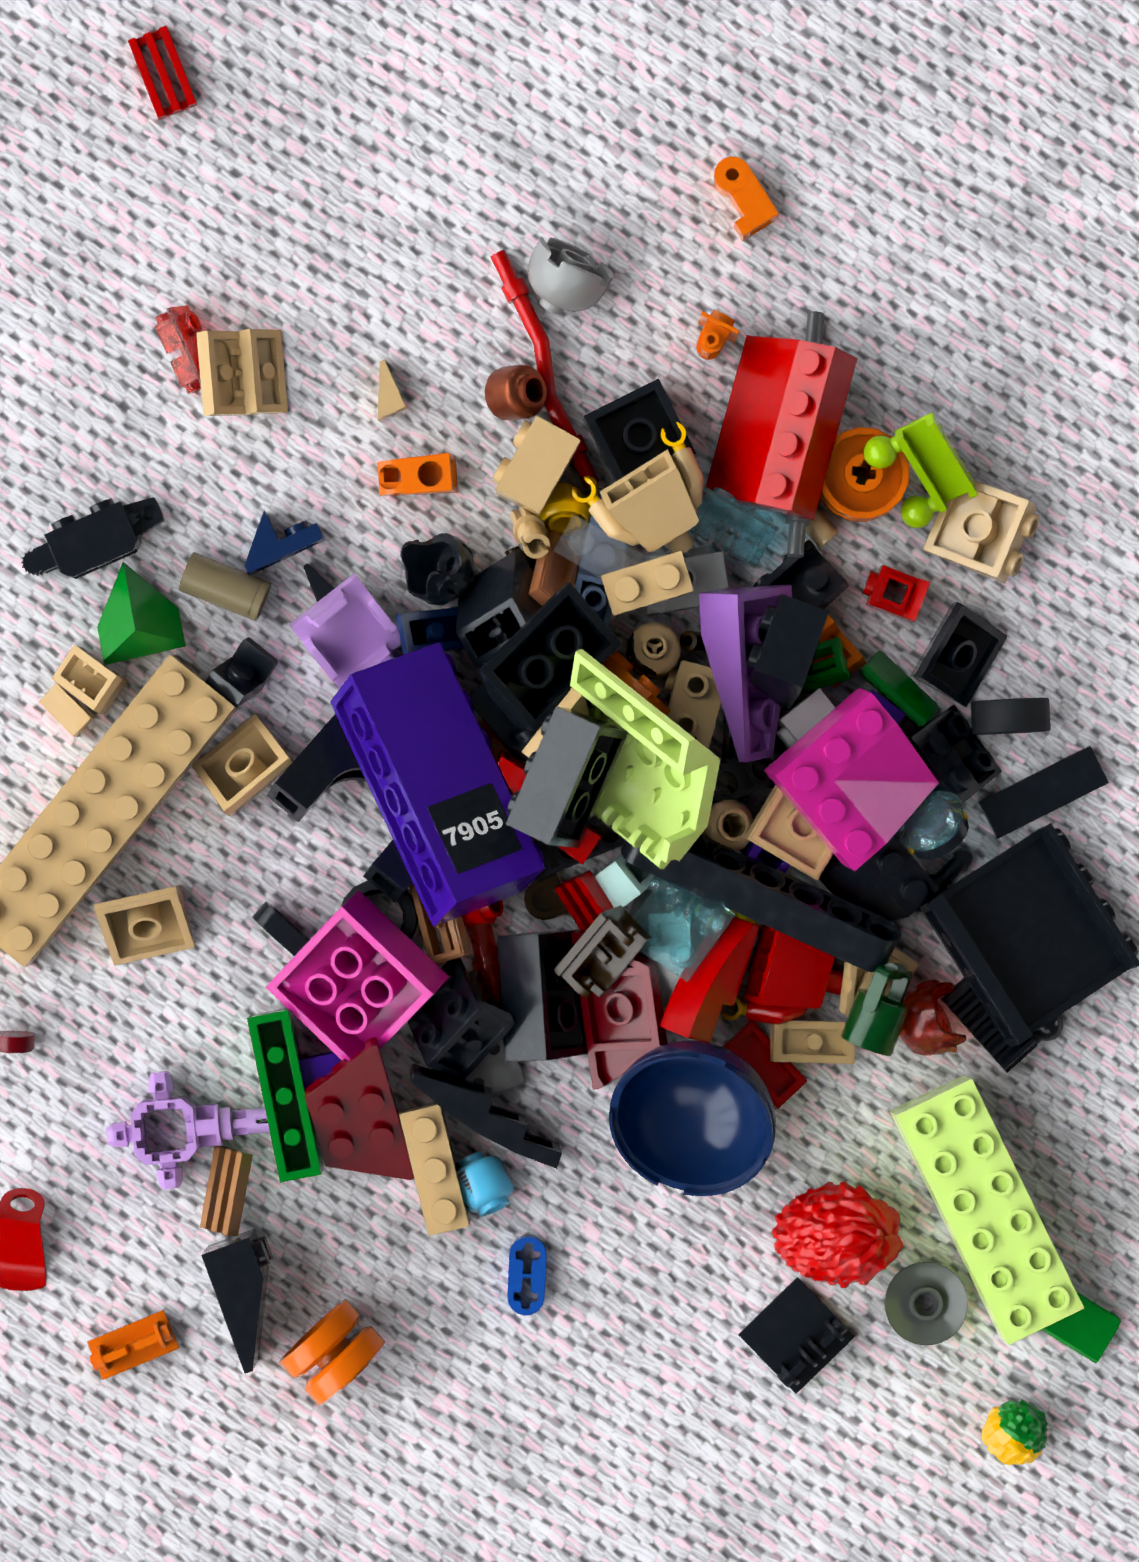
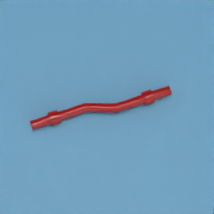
(517, 292)

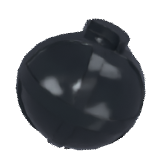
(438, 568)

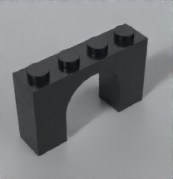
(317, 768)

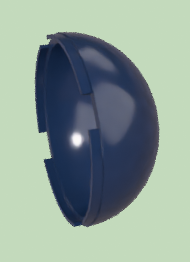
(693, 1118)

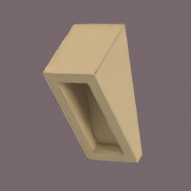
(389, 398)
(66, 710)

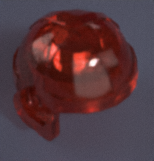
(926, 1024)

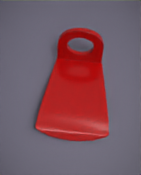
(21, 1243)

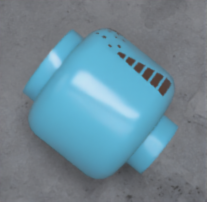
(484, 1184)

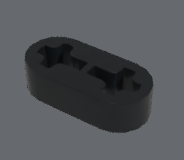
(280, 928)

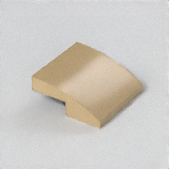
(242, 372)

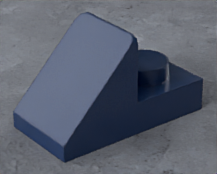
(269, 549)
(427, 628)

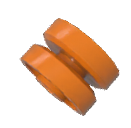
(877, 494)
(338, 1358)

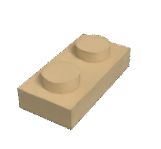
(647, 583)
(810, 1043)

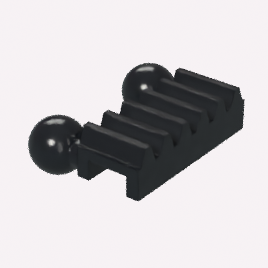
(972, 1015)

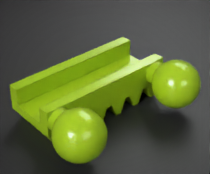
(932, 460)

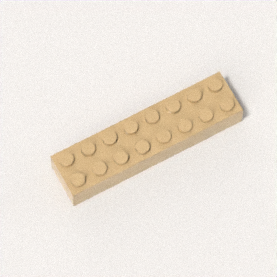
(105, 805)

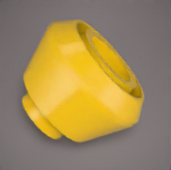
(562, 507)

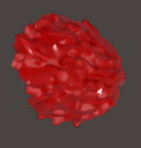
(838, 1234)

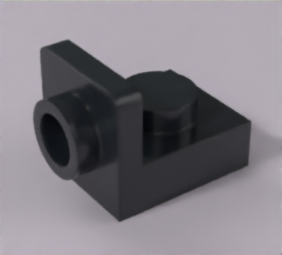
(243, 673)

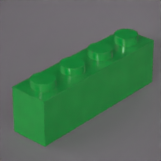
(283, 1094)

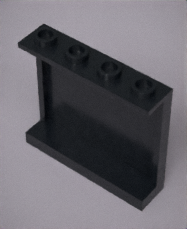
(1030, 934)

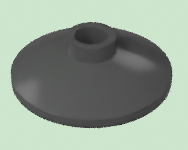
(941, 1318)

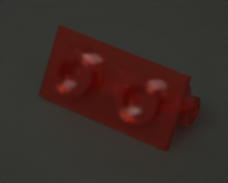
(178, 331)

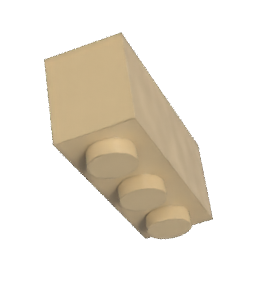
(434, 1168)

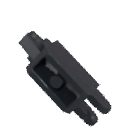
(94, 540)

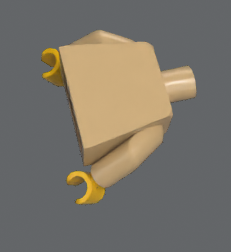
(652, 502)

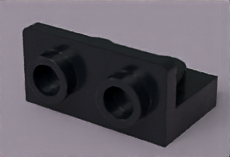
(811, 578)

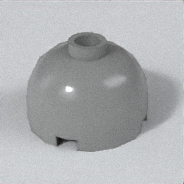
(565, 277)

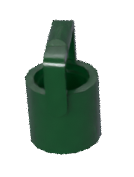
(877, 1018)

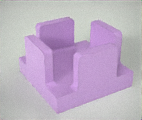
(347, 631)

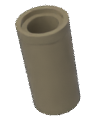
(224, 586)

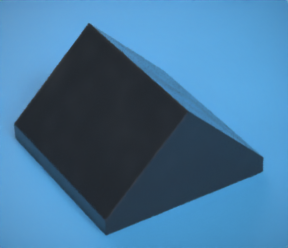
(959, 654)

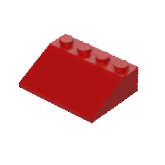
(782, 424)

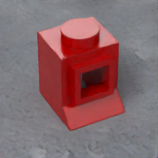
(912, 600)

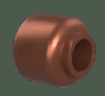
(515, 392)

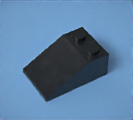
(240, 1279)

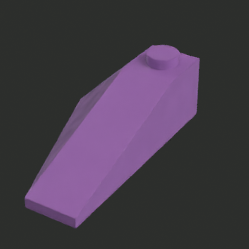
(728, 630)

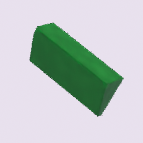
(899, 689)
(1086, 1330)

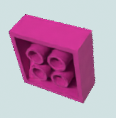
(854, 778)
(357, 979)

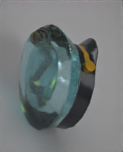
(935, 826)

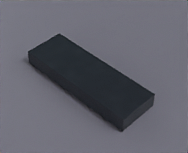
(1043, 792)

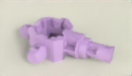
(204, 1128)

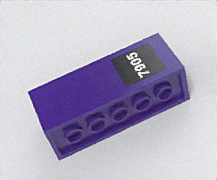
(436, 783)

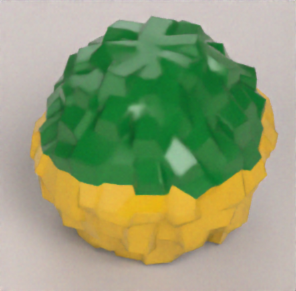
(1015, 1432)

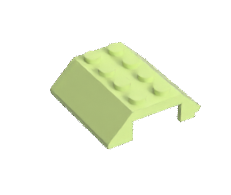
(662, 775)

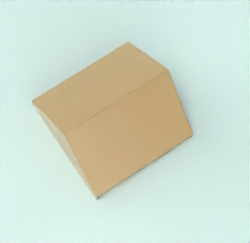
(243, 765)
(145, 925)

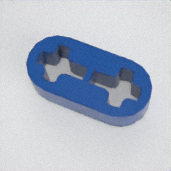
(516, 1275)

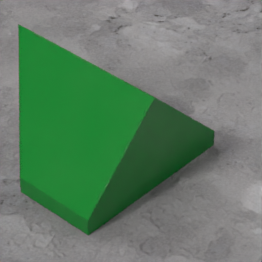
(137, 620)

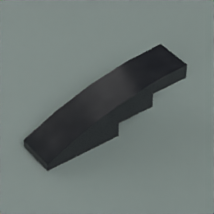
(472, 1106)

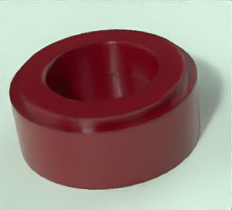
(16, 1041)

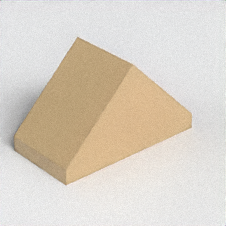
(89, 680)

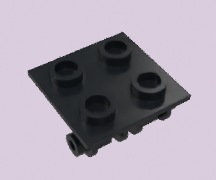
(796, 1335)

